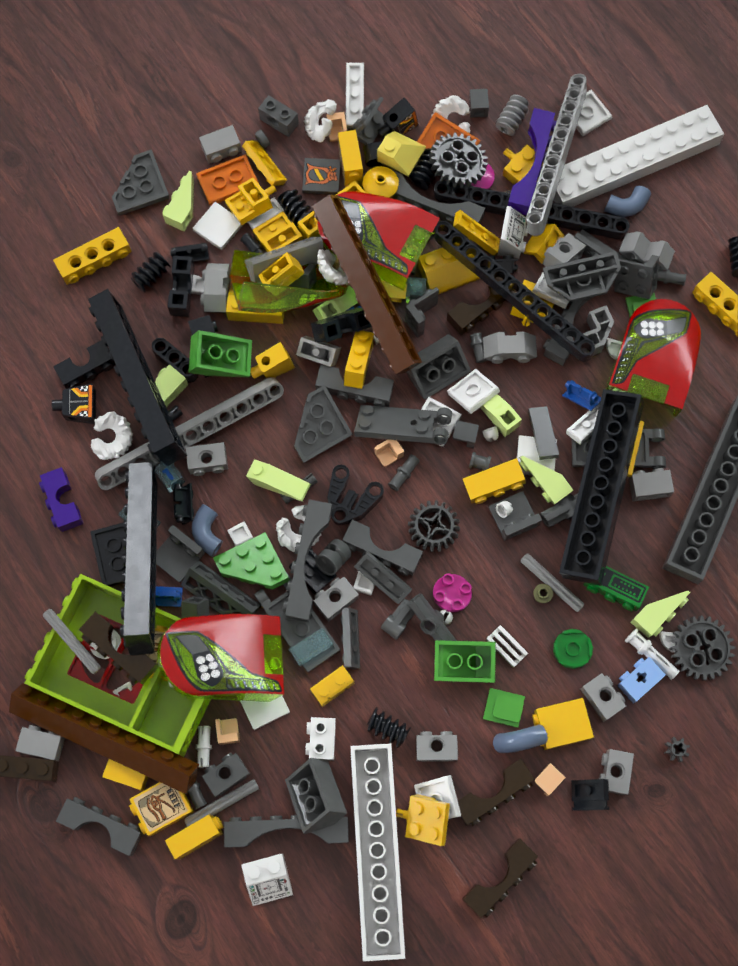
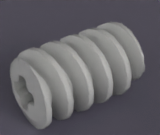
(512, 115)

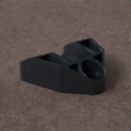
(363, 506)

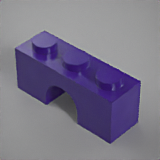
(65, 515)

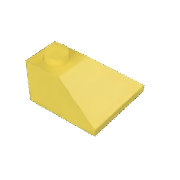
(399, 152)

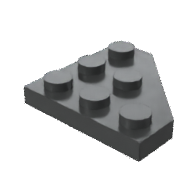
(140, 185)
(319, 425)

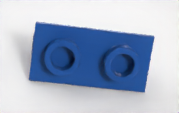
(581, 395)
(168, 596)

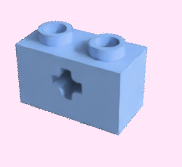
(651, 673)

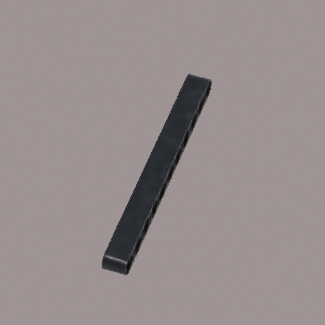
(557, 210)
(516, 299)

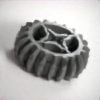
(427, 522)

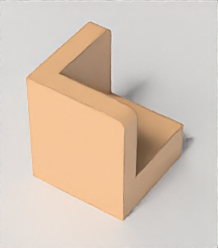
(339, 125)
(389, 452)
(227, 731)
(549, 779)

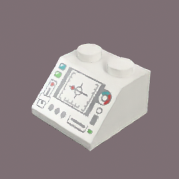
(512, 233)
(267, 879)

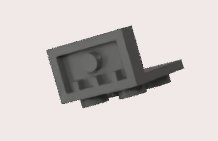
(370, 122)
(638, 278)
(416, 308)
(519, 521)
(178, 554)

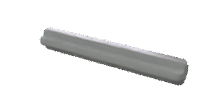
(550, 580)
(69, 638)
(223, 802)

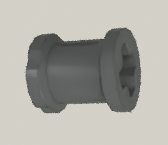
(479, 462)

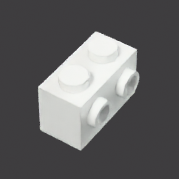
(321, 738)

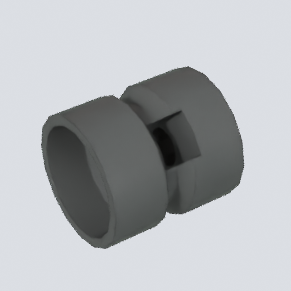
(333, 557)

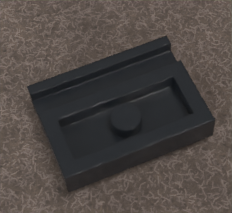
(314, 578)
(590, 794)

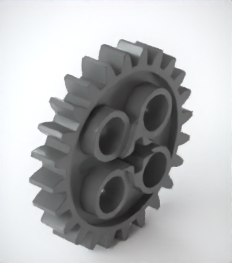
(465, 158)
(718, 643)

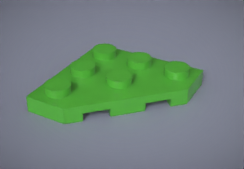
(253, 563)

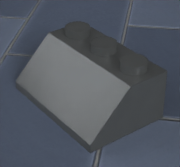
(440, 366)
(315, 795)

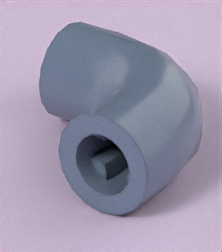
(628, 206)
(202, 530)
(520, 739)

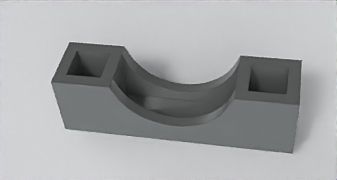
(376, 392)
(404, 559)
(123, 837)

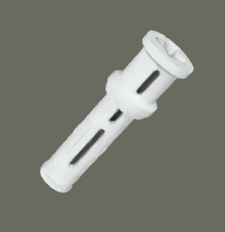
(644, 647)

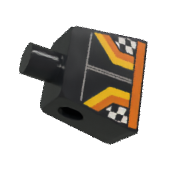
(399, 119)
(77, 404)

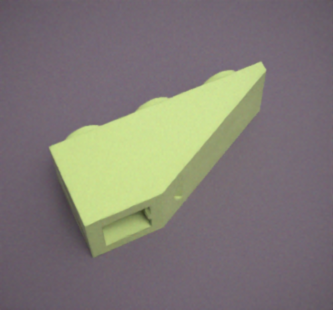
(180, 209)
(336, 306)
(501, 415)
(551, 482)
(654, 614)

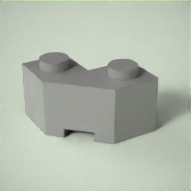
(638, 248)
(216, 285)
(600, 324)
(501, 347)

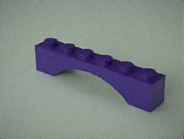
(539, 131)

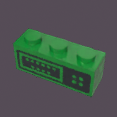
(620, 589)

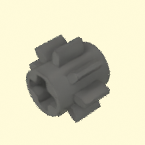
(671, 751)

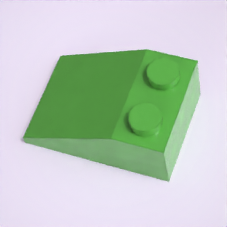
(219, 355)
(465, 661)

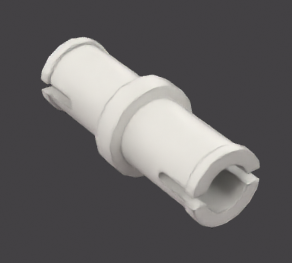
(203, 746)

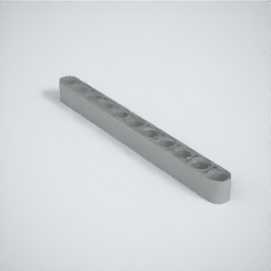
(556, 155)
(196, 424)

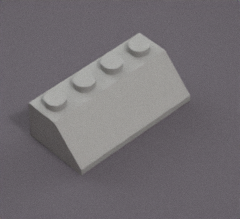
(304, 251)

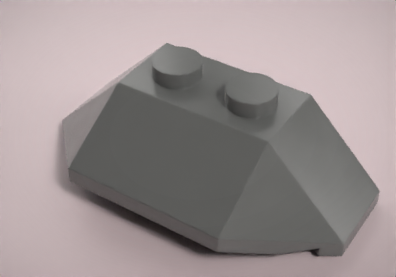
(584, 276)

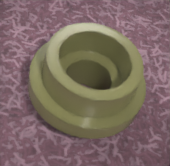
(543, 599)

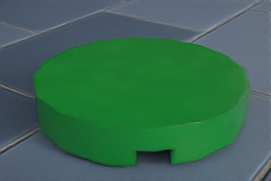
(572, 648)

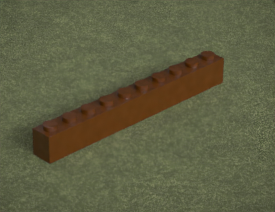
(366, 284)
(104, 738)

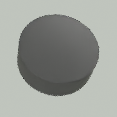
(262, 139)

